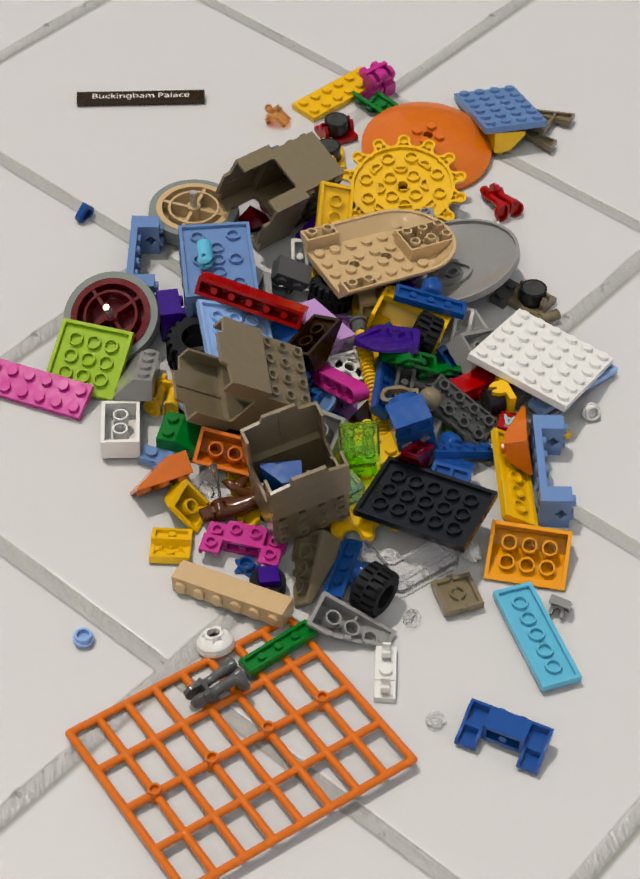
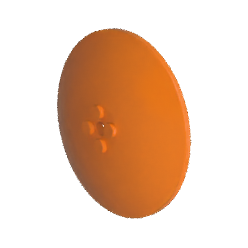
(448, 128)

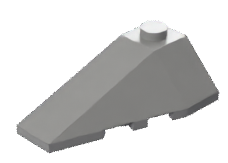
(341, 621)

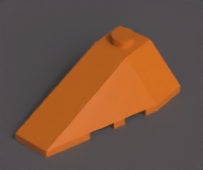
(517, 443)

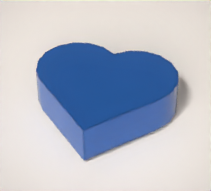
(84, 212)

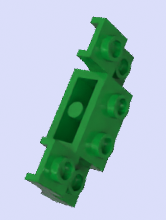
(424, 363)

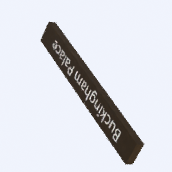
(161, 97)

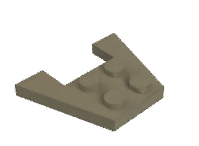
(537, 135)

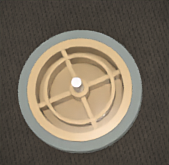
(188, 204)

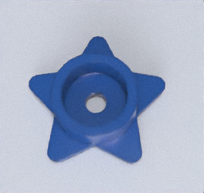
(245, 561)

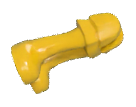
(163, 387)

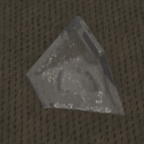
(208, 483)

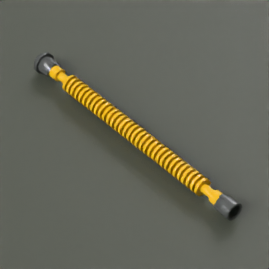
(368, 367)

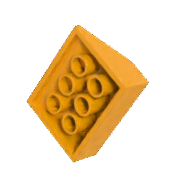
(527, 554)

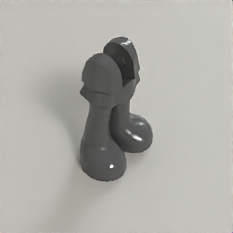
(201, 694)

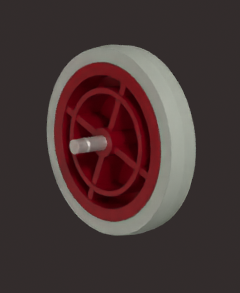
(119, 303)

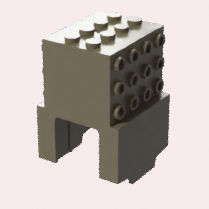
(283, 183)
(243, 382)
(311, 498)

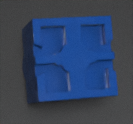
(409, 419)

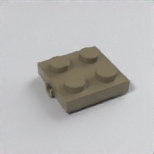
(457, 594)

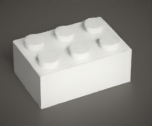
(120, 429)

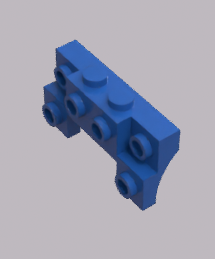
(506, 730)

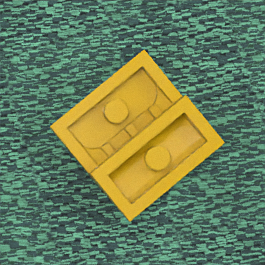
(170, 545)

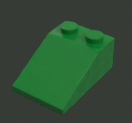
(178, 434)

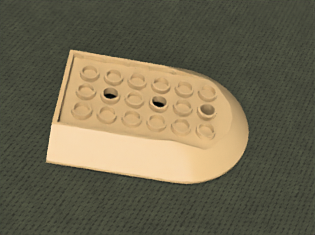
(378, 249)

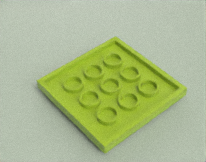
(91, 355)

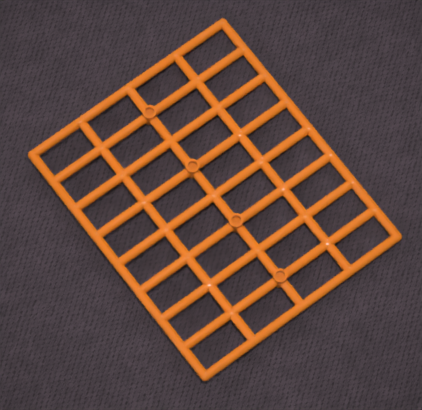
(212, 758)

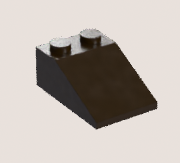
(316, 340)

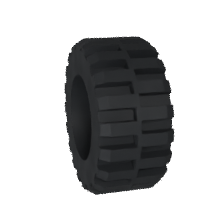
(182, 336)

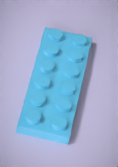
(536, 636)

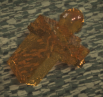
(276, 113)

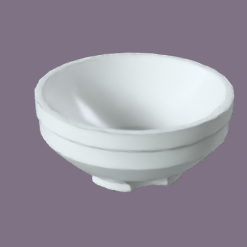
(215, 646)

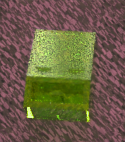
(360, 447)

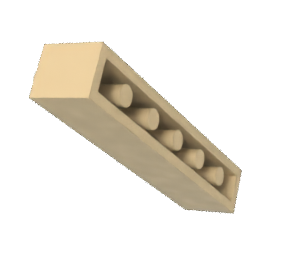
(233, 594)

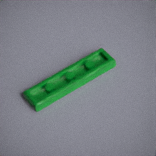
(277, 648)

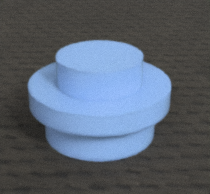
(83, 637)

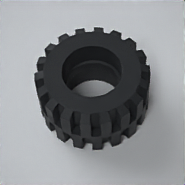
(323, 294)
(430, 328)
(374, 589)

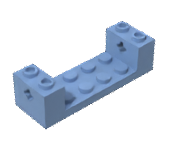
(144, 239)
(551, 502)

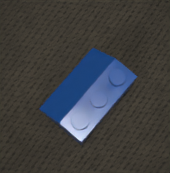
(280, 473)

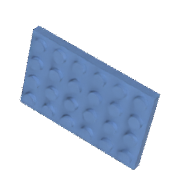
(500, 109)

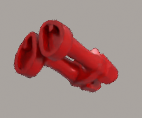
(504, 203)

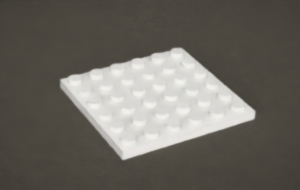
(541, 359)

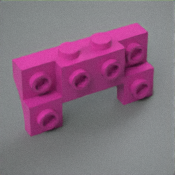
(242, 540)

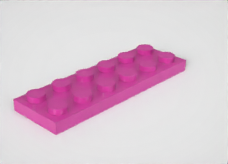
(44, 390)

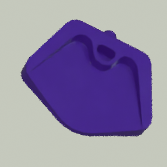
(389, 339)

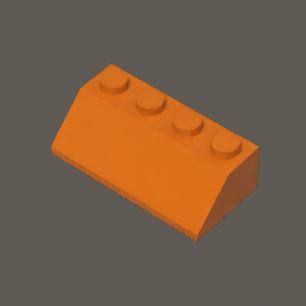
(221, 449)

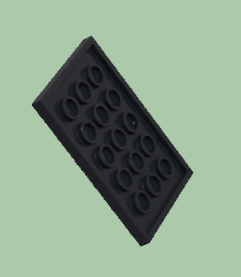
(426, 504)

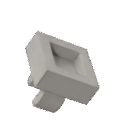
(559, 603)

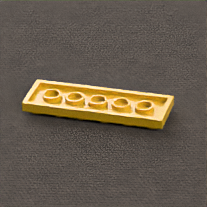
(330, 97)
(333, 205)
(513, 485)

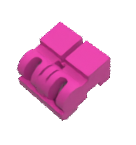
(378, 77)

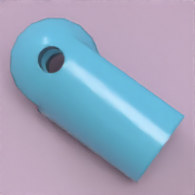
(205, 254)

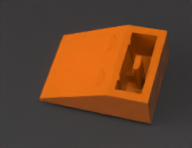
(170, 469)

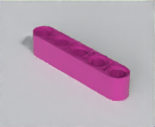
(340, 384)

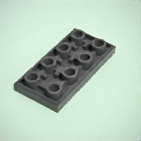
(462, 412)

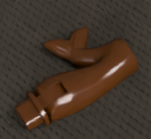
(230, 507)

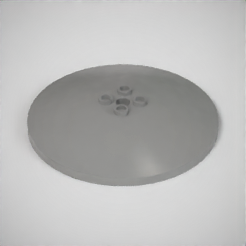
(482, 260)

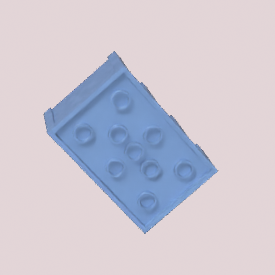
(231, 255)

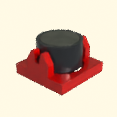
(337, 126)

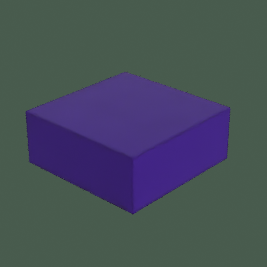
(268, 576)

